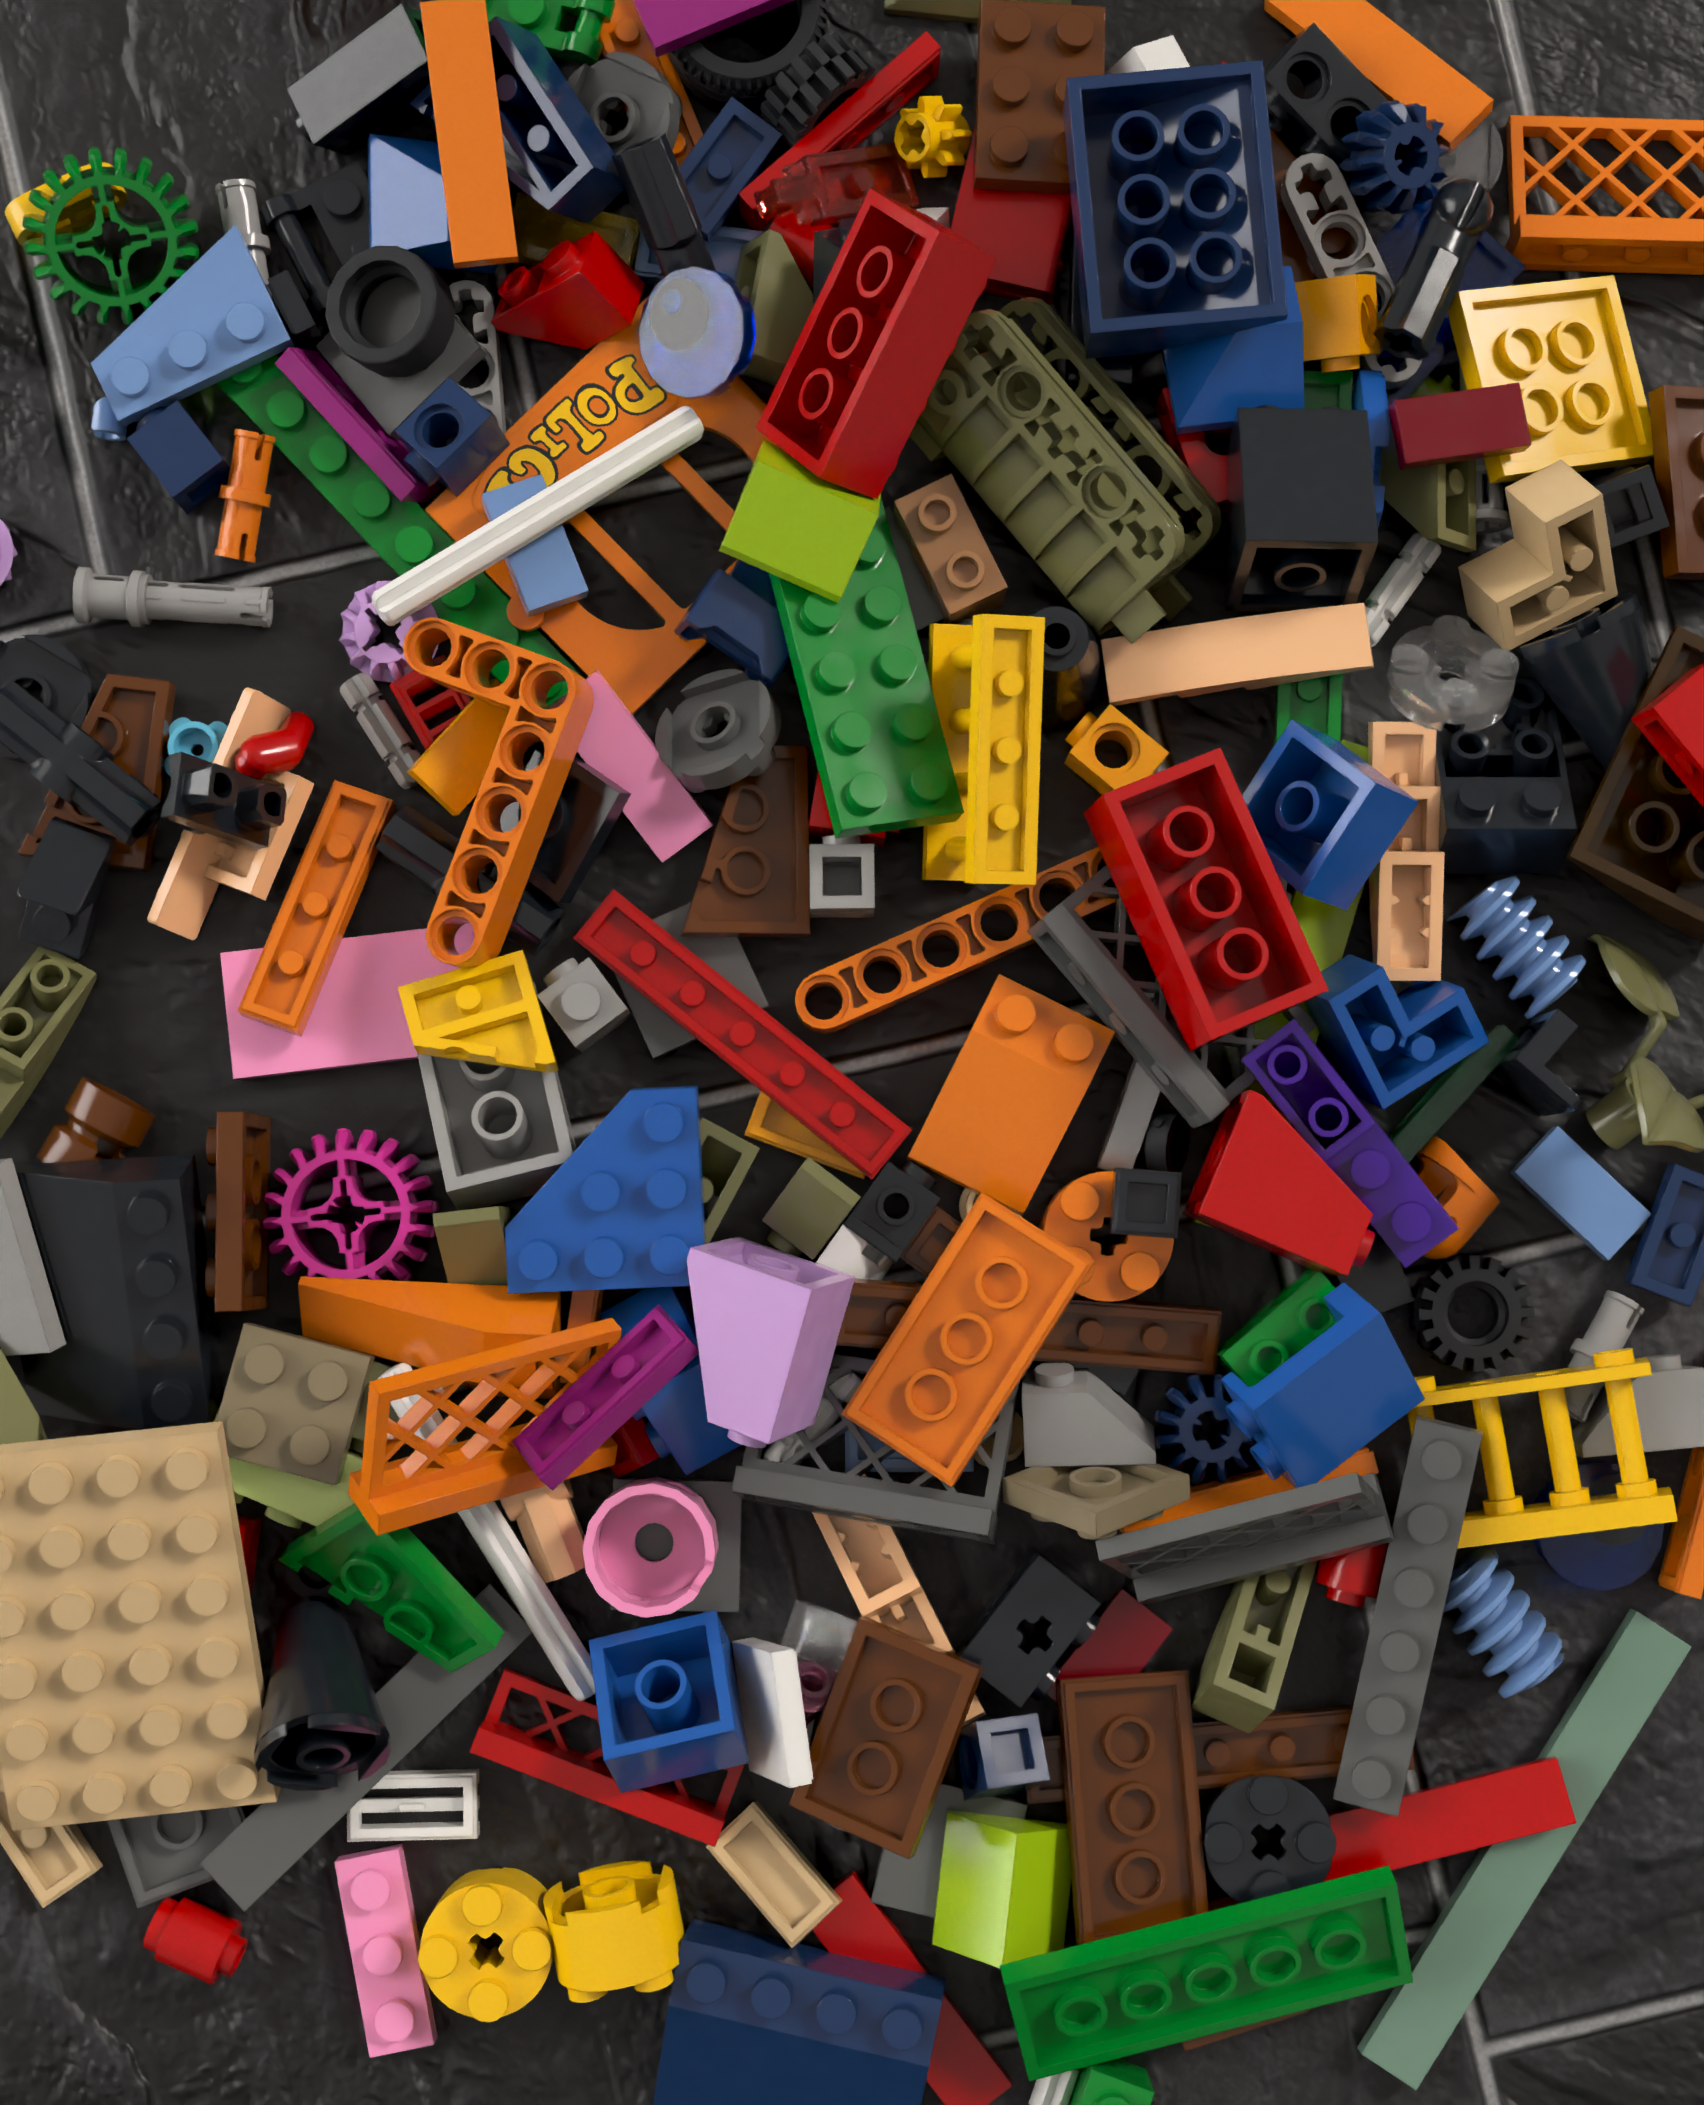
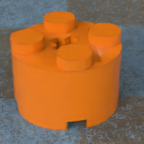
(1129, 1266)

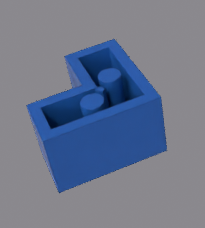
(1391, 1040)
(678, 1410)

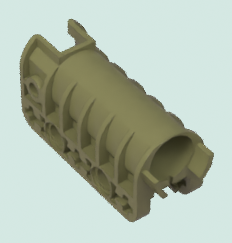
(1060, 473)

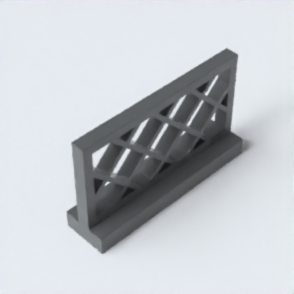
(1132, 1015)
(873, 1499)
(1251, 1538)

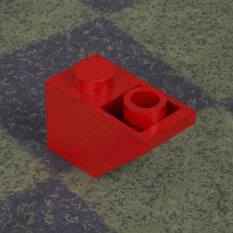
(571, 296)

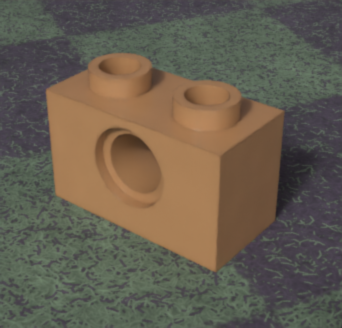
(950, 551)

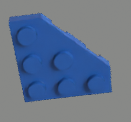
(619, 1204)

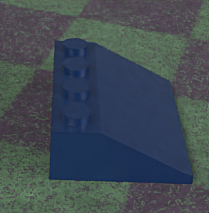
(1173, 206)
(792, 2025)

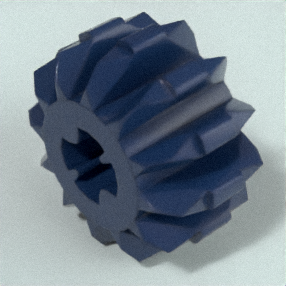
(1394, 157)
(1194, 1446)

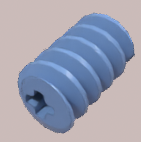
(1520, 944)
(1501, 1623)

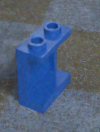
(1326, 1395)

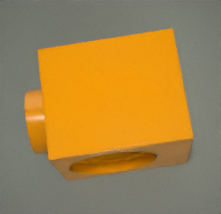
(1339, 320)
(1142, 751)

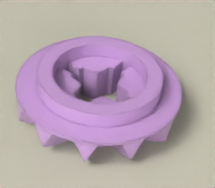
(359, 632)

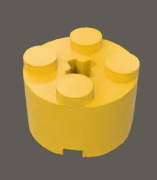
(615, 1930)
(467, 1974)

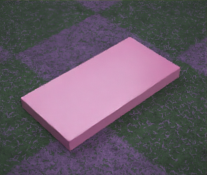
(356, 1012)

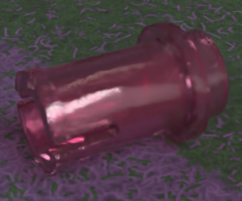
(815, 1687)

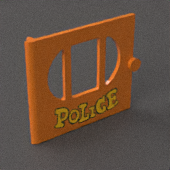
(576, 421)

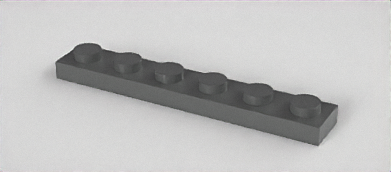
(1407, 1615)

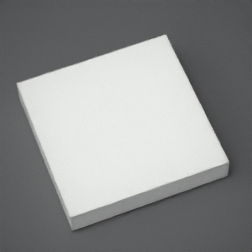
(773, 1711)

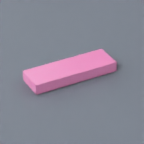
(623, 752)

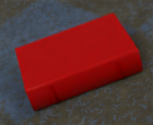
(1020, 230)

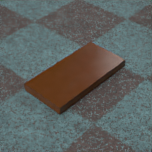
(1131, 1801)

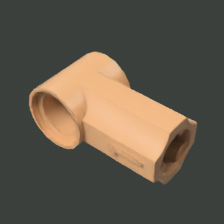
(549, 1529)

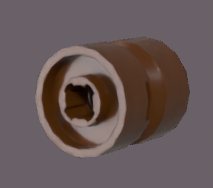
(99, 1126)

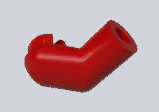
(276, 750)

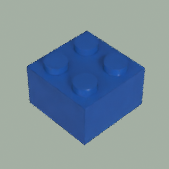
(1324, 814)
(668, 1701)

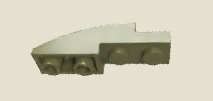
(34, 1022)

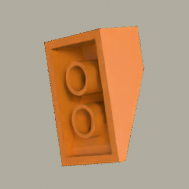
(1011, 1094)

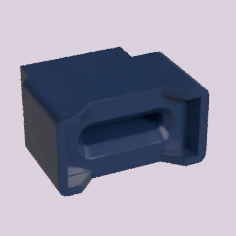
(741, 620)

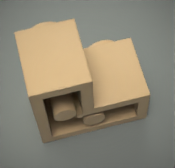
(1551, 567)

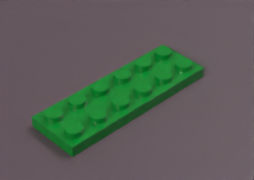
(869, 698)
(1208, 1973)

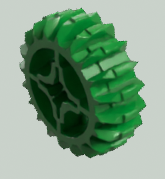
(81, 241)

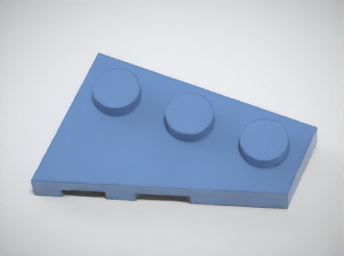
(194, 334)

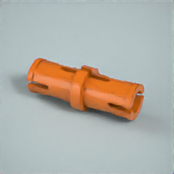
(245, 495)

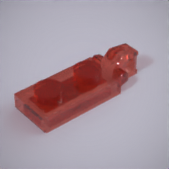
(835, 184)

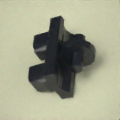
(222, 802)

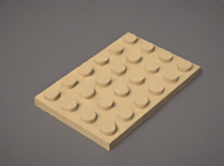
(125, 1630)

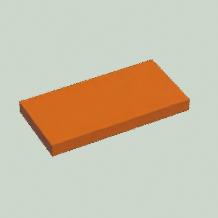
(967, 1339)

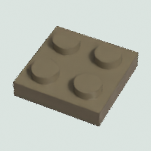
(293, 1402)
(1097, 1497)

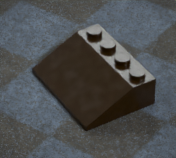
(1643, 821)

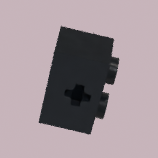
(995, 1639)

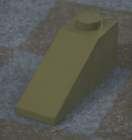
(1252, 1647)

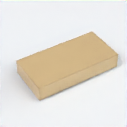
(774, 1874)

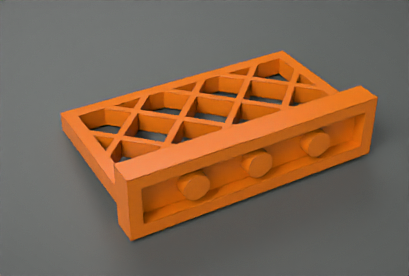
(1605, 242)
(488, 1466)

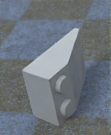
(495, 1129)

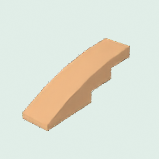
(1238, 653)
(1410, 876)
(886, 1583)

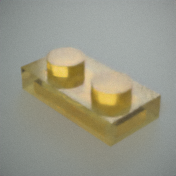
(542, 230)

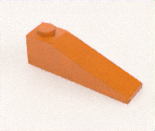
(427, 1320)

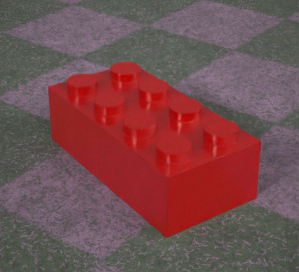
(875, 344)
(1204, 899)

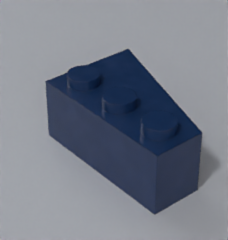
(546, 131)

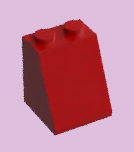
(1278, 1192)

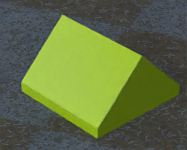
(799, 524)
(1002, 1887)

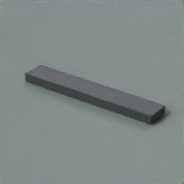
(411, 1706)

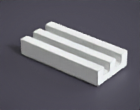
(468, 1803)

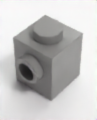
(842, 878)
(583, 1002)

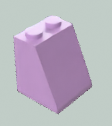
(764, 1336)

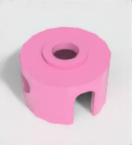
(627, 1577)

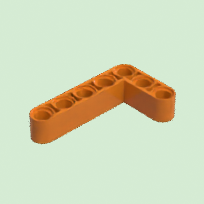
(504, 780)

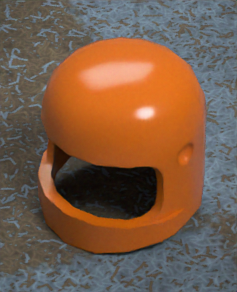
(1465, 1198)

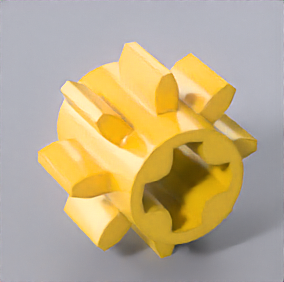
(932, 136)

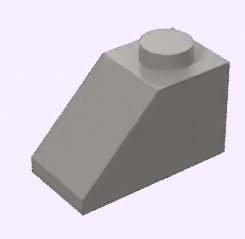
(1667, 1411)
(1080, 1421)

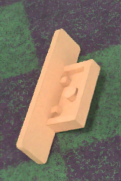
(208, 860)

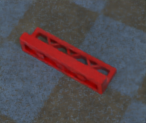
(584, 1771)

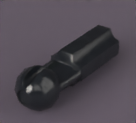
(662, 204)
(1434, 269)

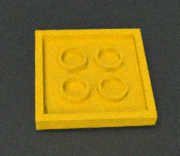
(1572, 366)

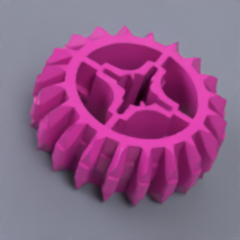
(348, 1185)

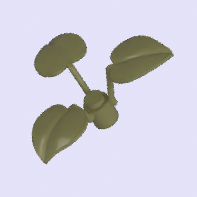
(1643, 1094)

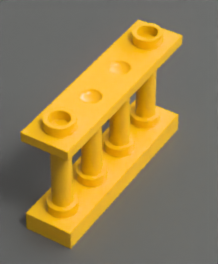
(991, 719)
(1570, 1505)

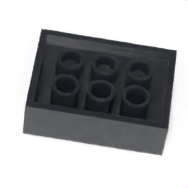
(128, 1290)

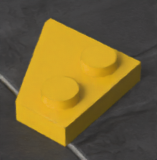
(481, 1015)

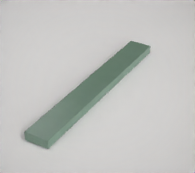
(1512, 1873)

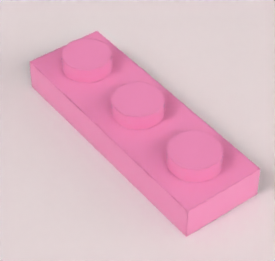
(385, 1950)

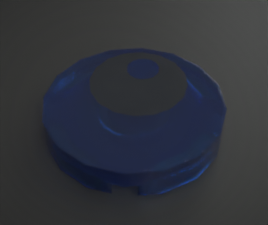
(696, 332)
(1604, 1557)

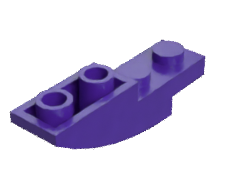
(1350, 1142)

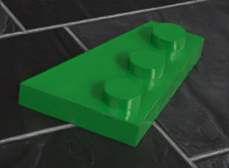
(400, 1583)

